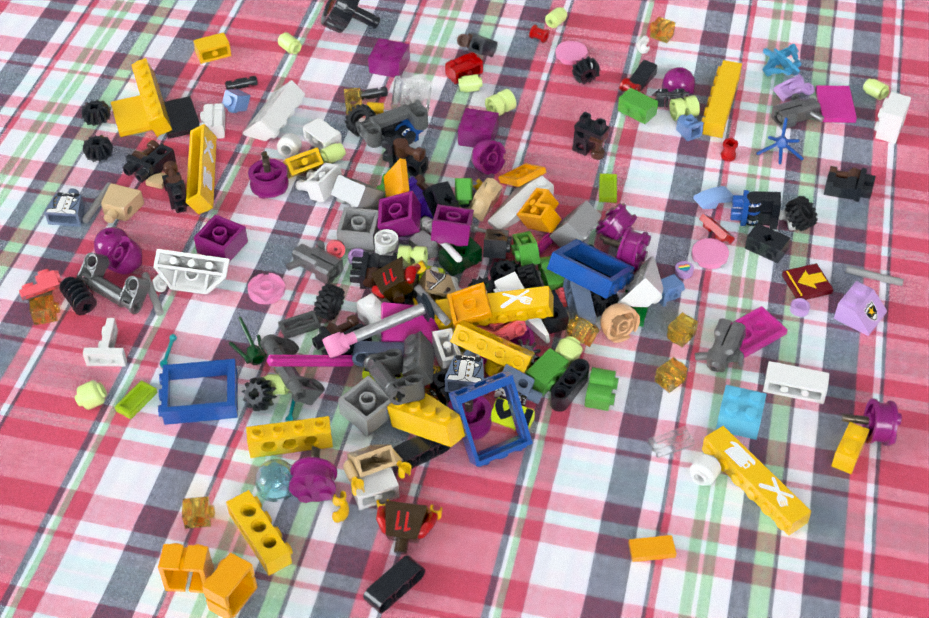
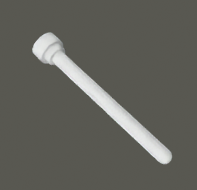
(426, 225)

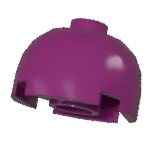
(679, 79)
(488, 156)
(106, 238)
(124, 256)

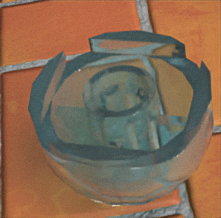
(273, 480)

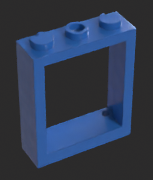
(564, 264)
(481, 388)
(199, 412)

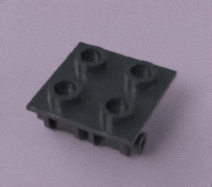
(660, 94)

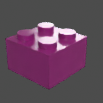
(389, 58)
(477, 126)
(400, 214)
(452, 225)
(221, 238)

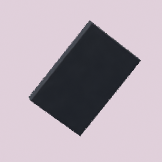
(181, 116)

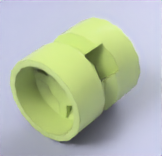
(501, 102)
(686, 106)
(419, 253)

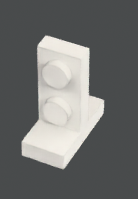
(106, 353)

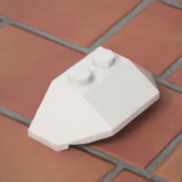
(190, 271)

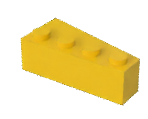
(428, 420)

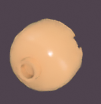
(619, 322)

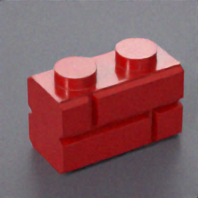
(463, 66)

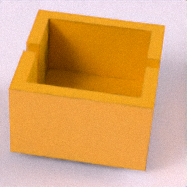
(177, 563)
(230, 586)

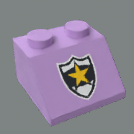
(860, 309)

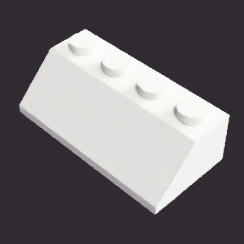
(275, 112)

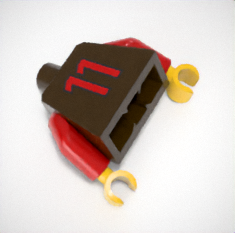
(396, 279)
(405, 522)

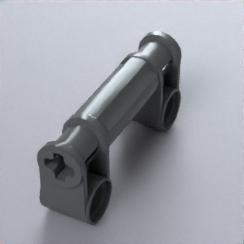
(371, 129)
(133, 292)
(383, 371)
(302, 388)

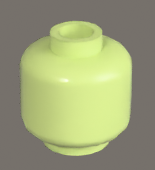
(569, 349)
(91, 394)

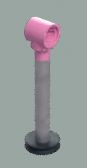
(339, 342)

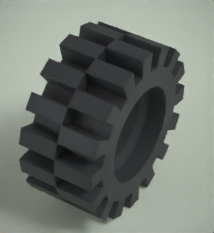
(355, 115)
(801, 213)
(529, 276)
(329, 301)

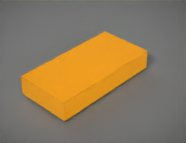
(652, 548)

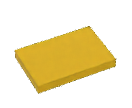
(130, 116)

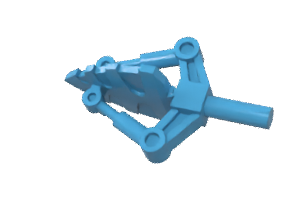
(780, 57)

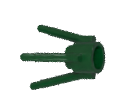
(254, 354)

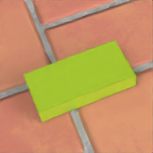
(608, 188)
(136, 399)

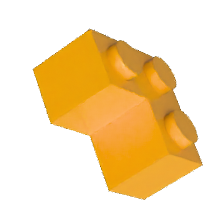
(539, 211)

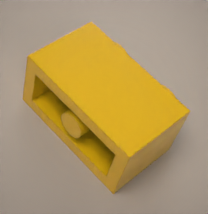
(212, 48)
(303, 162)
(850, 448)

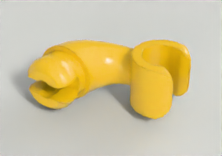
(343, 512)

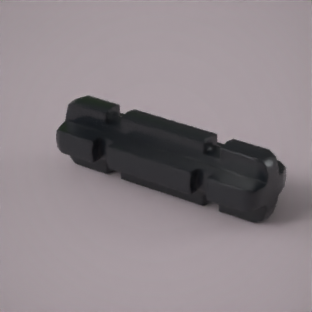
(241, 83)
(374, 93)

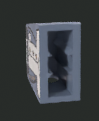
(65, 209)
(464, 371)
(524, 387)

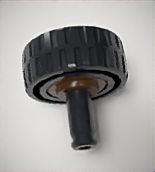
(339, 13)

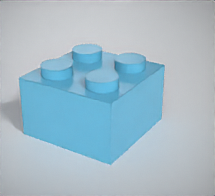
(741, 411)

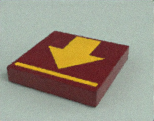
(807, 282)

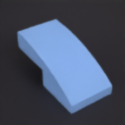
(712, 197)

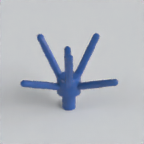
(781, 143)

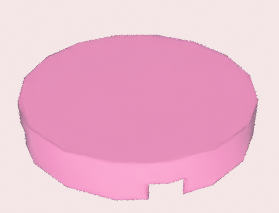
(570, 52)
(710, 253)
(266, 288)

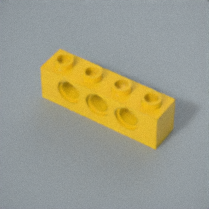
(491, 346)
(289, 437)
(272, 558)

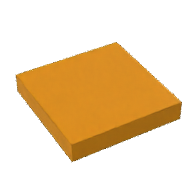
(522, 174)
(396, 179)
(470, 304)

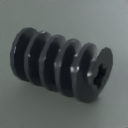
(78, 295)

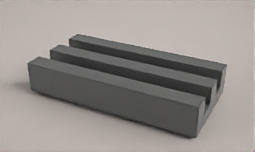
(300, 327)

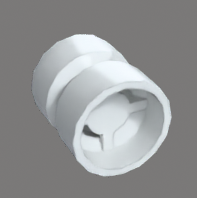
(386, 242)

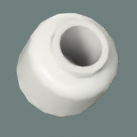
(289, 145)
(705, 469)

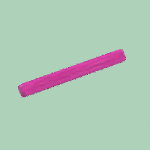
(277, 360)

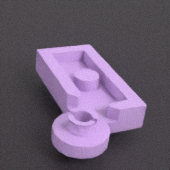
(794, 85)

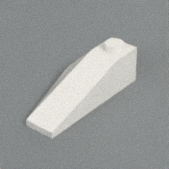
(506, 214)
(512, 282)
(645, 287)

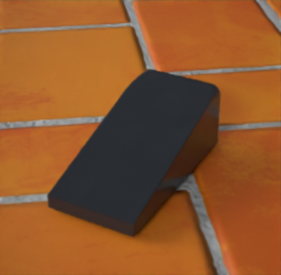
(644, 73)

